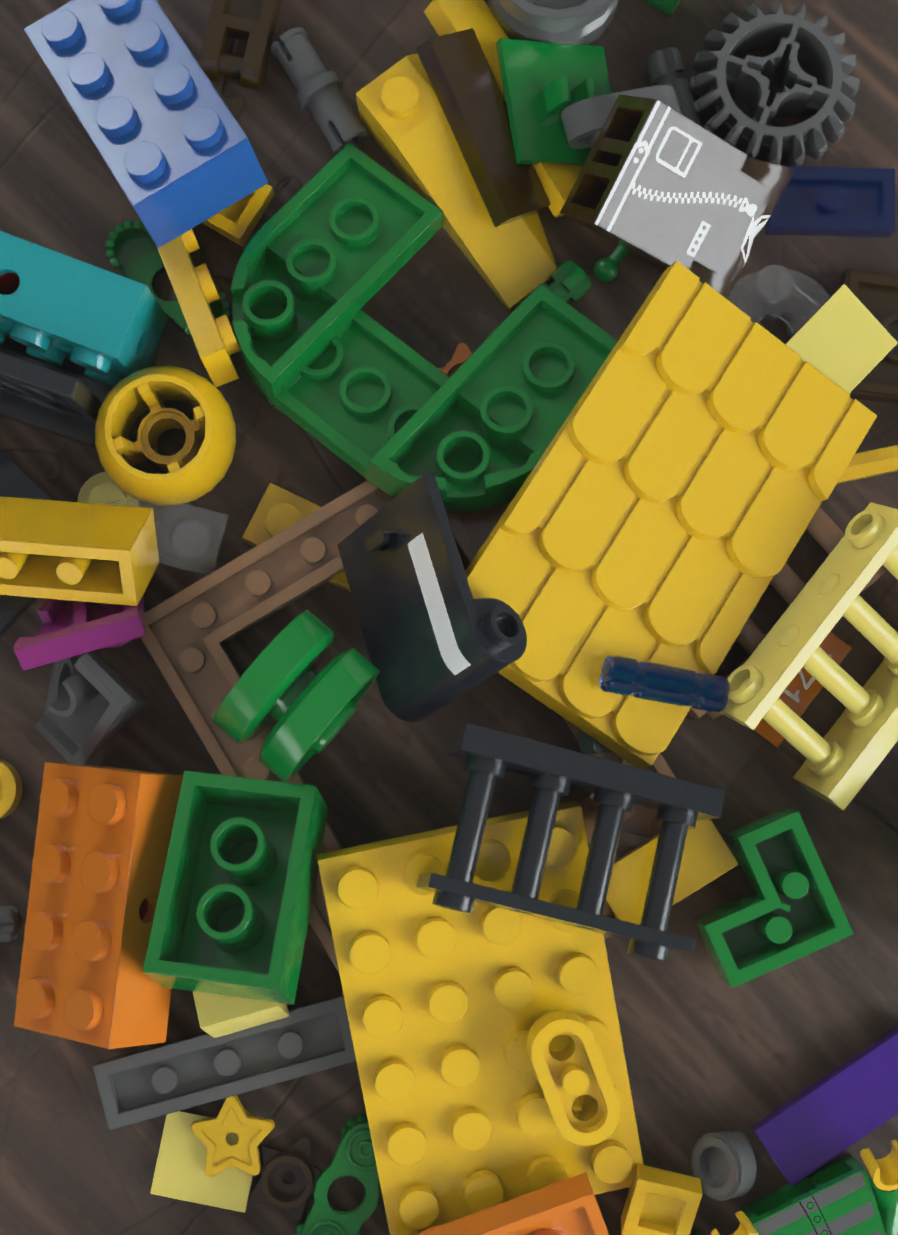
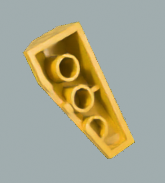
(416, 137)

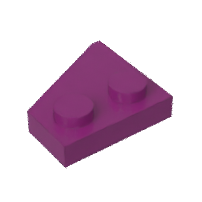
(79, 628)

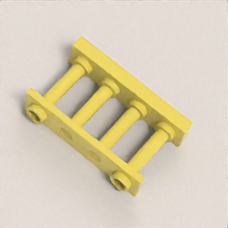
(868, 727)

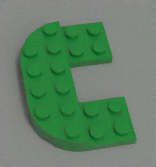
(365, 388)

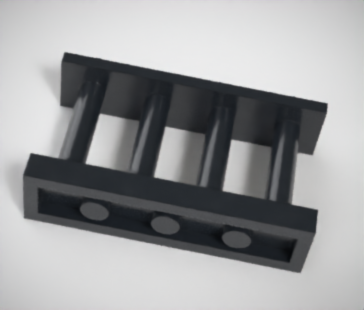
(615, 792)

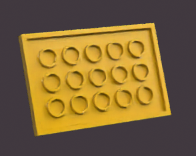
(445, 1019)

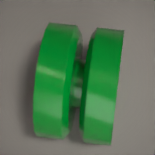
(289, 689)

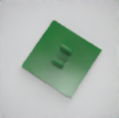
(539, 85)

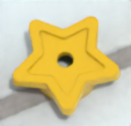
(250, 1134)

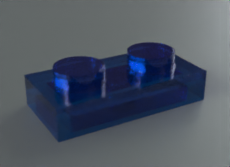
(836, 203)

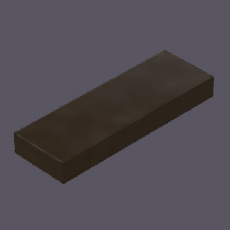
(481, 125)

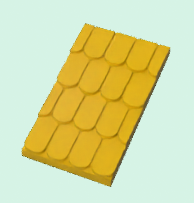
(664, 508)

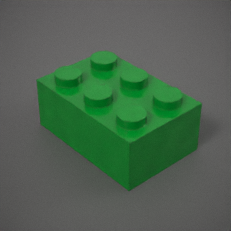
(237, 887)

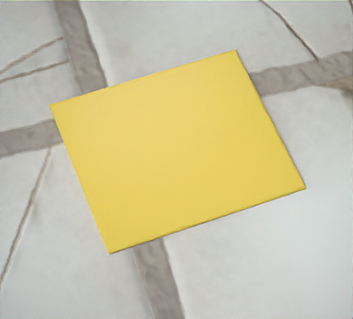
(843, 340)
(182, 1169)

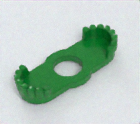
(138, 259)
(352, 1158)

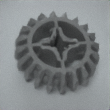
(822, 97)

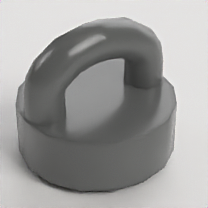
(724, 1164)

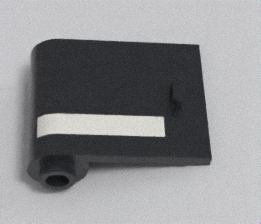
(420, 608)

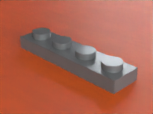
(211, 1068)

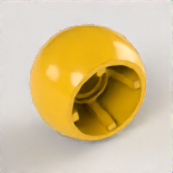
(191, 470)

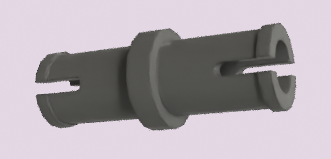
(318, 89)

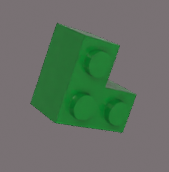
(789, 903)

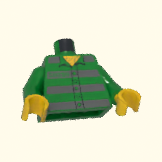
(830, 1201)

